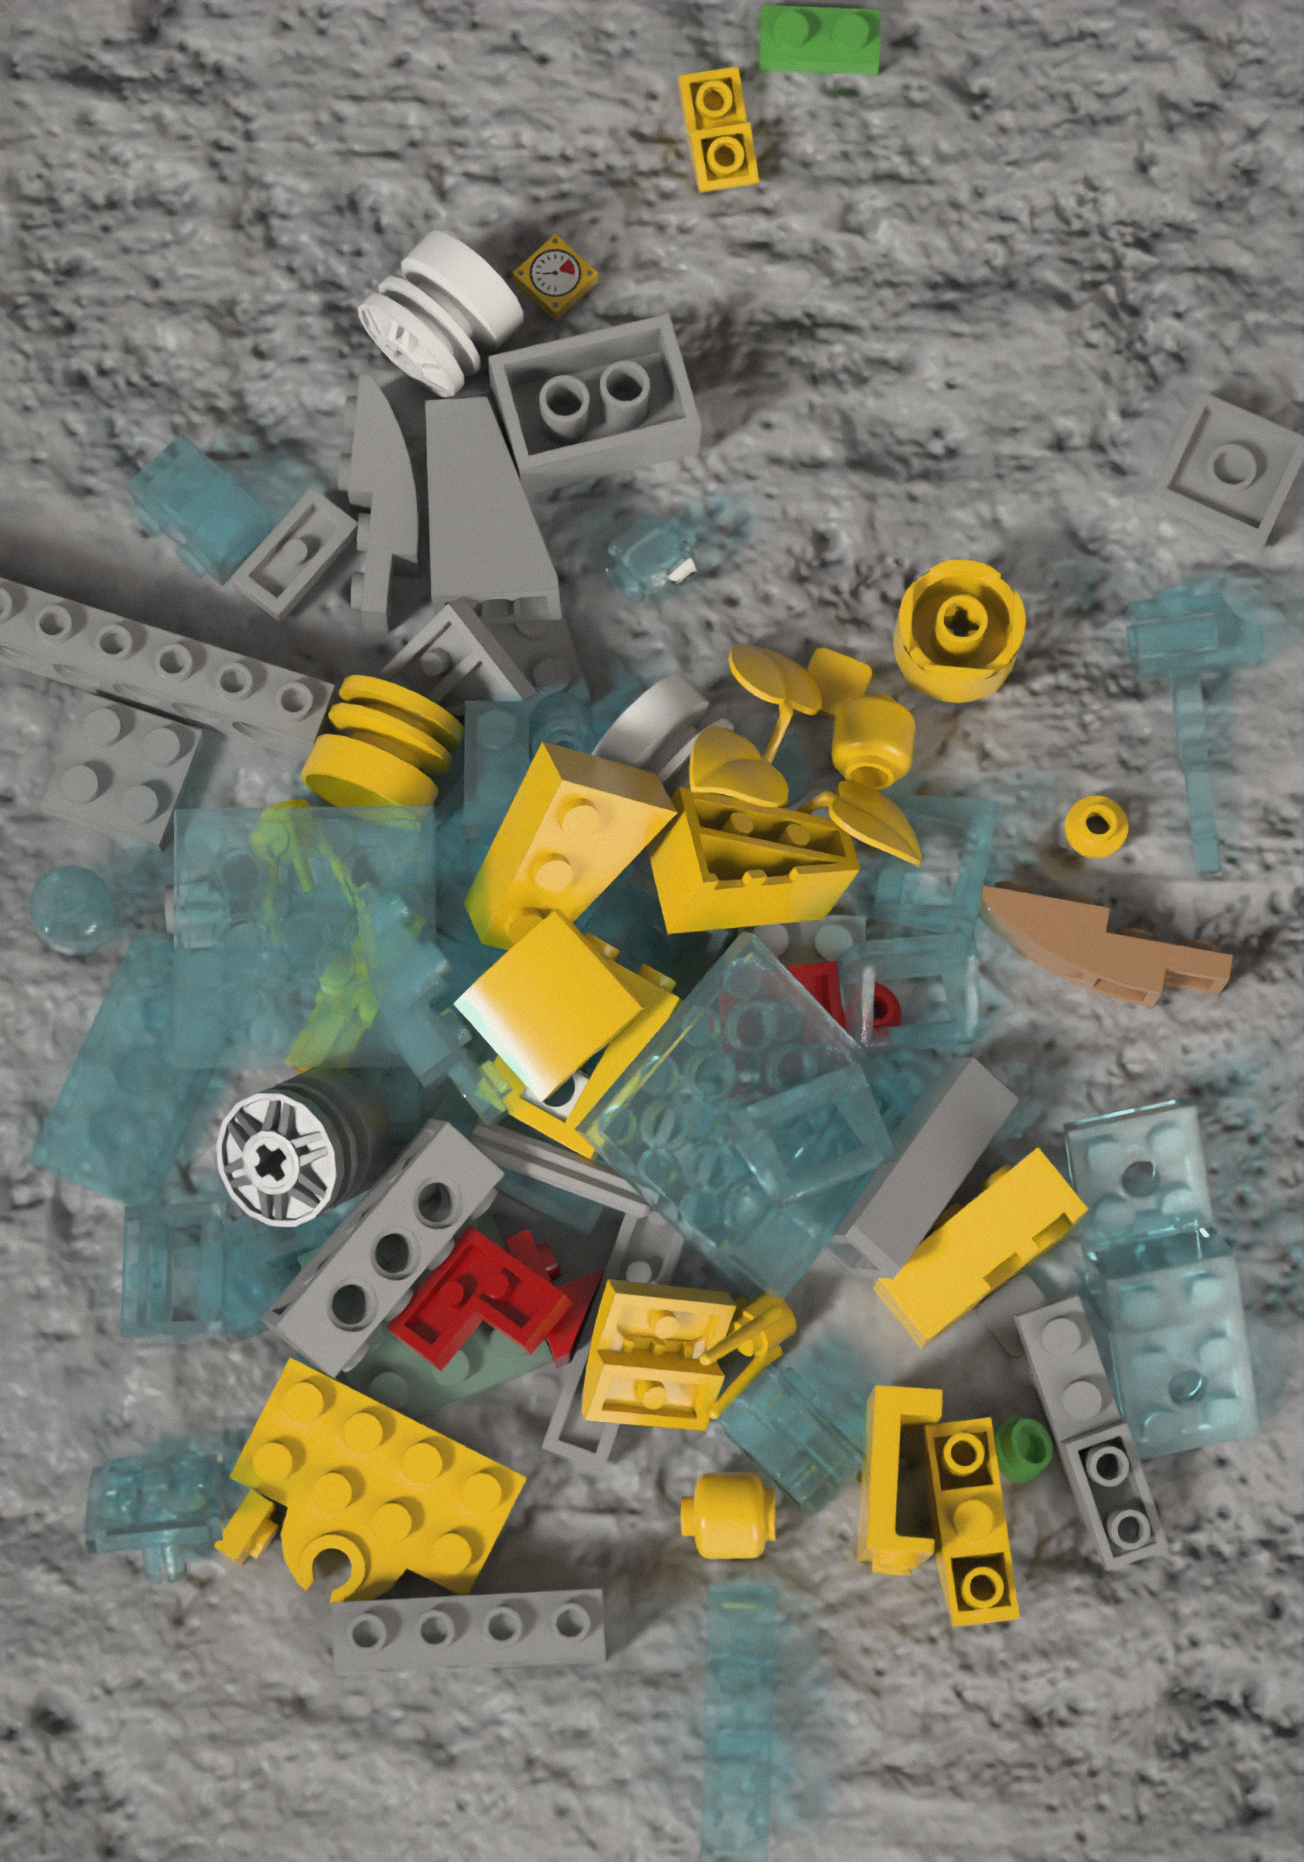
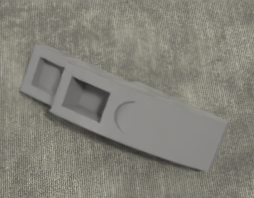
(384, 494)
(1089, 1433)

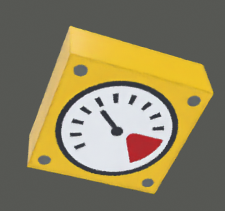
(555, 277)

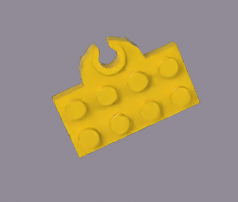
(373, 1488)

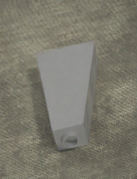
(481, 520)
(932, 1157)

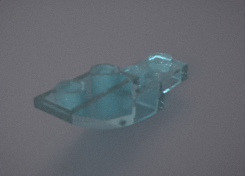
(407, 986)

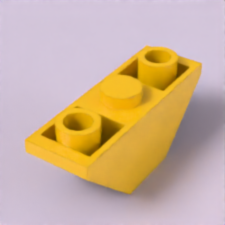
(969, 1522)

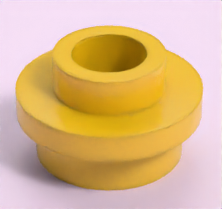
(1091, 844)

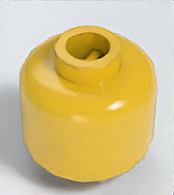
(873, 741)
(729, 1515)

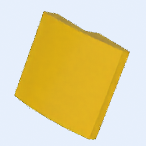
(550, 1004)
(648, 1354)

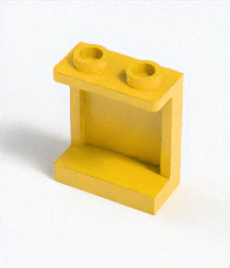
(886, 1415)

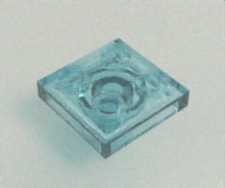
(156, 1508)

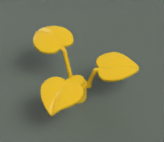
(733, 767)

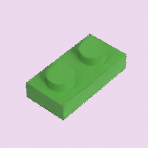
(819, 40)

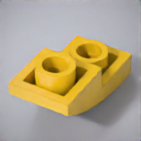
(718, 130)

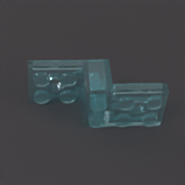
(1162, 1278)

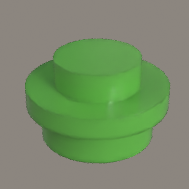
(1021, 1448)

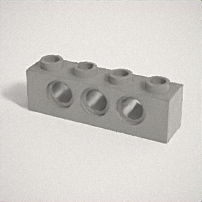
(304, 1309)
(468, 1632)

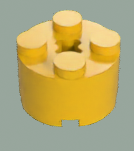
(992, 628)

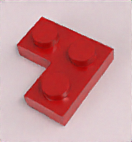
(472, 1287)

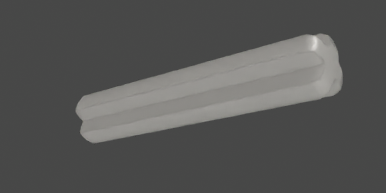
(558, 1168)

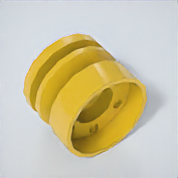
(384, 747)

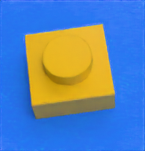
(249, 1529)

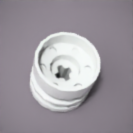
(441, 313)
(660, 732)

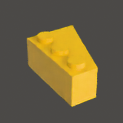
(563, 841)
(747, 864)
(982, 1246)

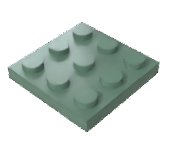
(407, 1381)

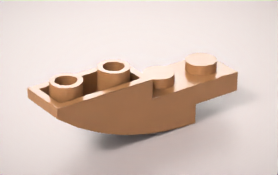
(1072, 942)

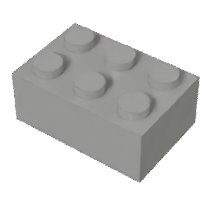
(595, 404)

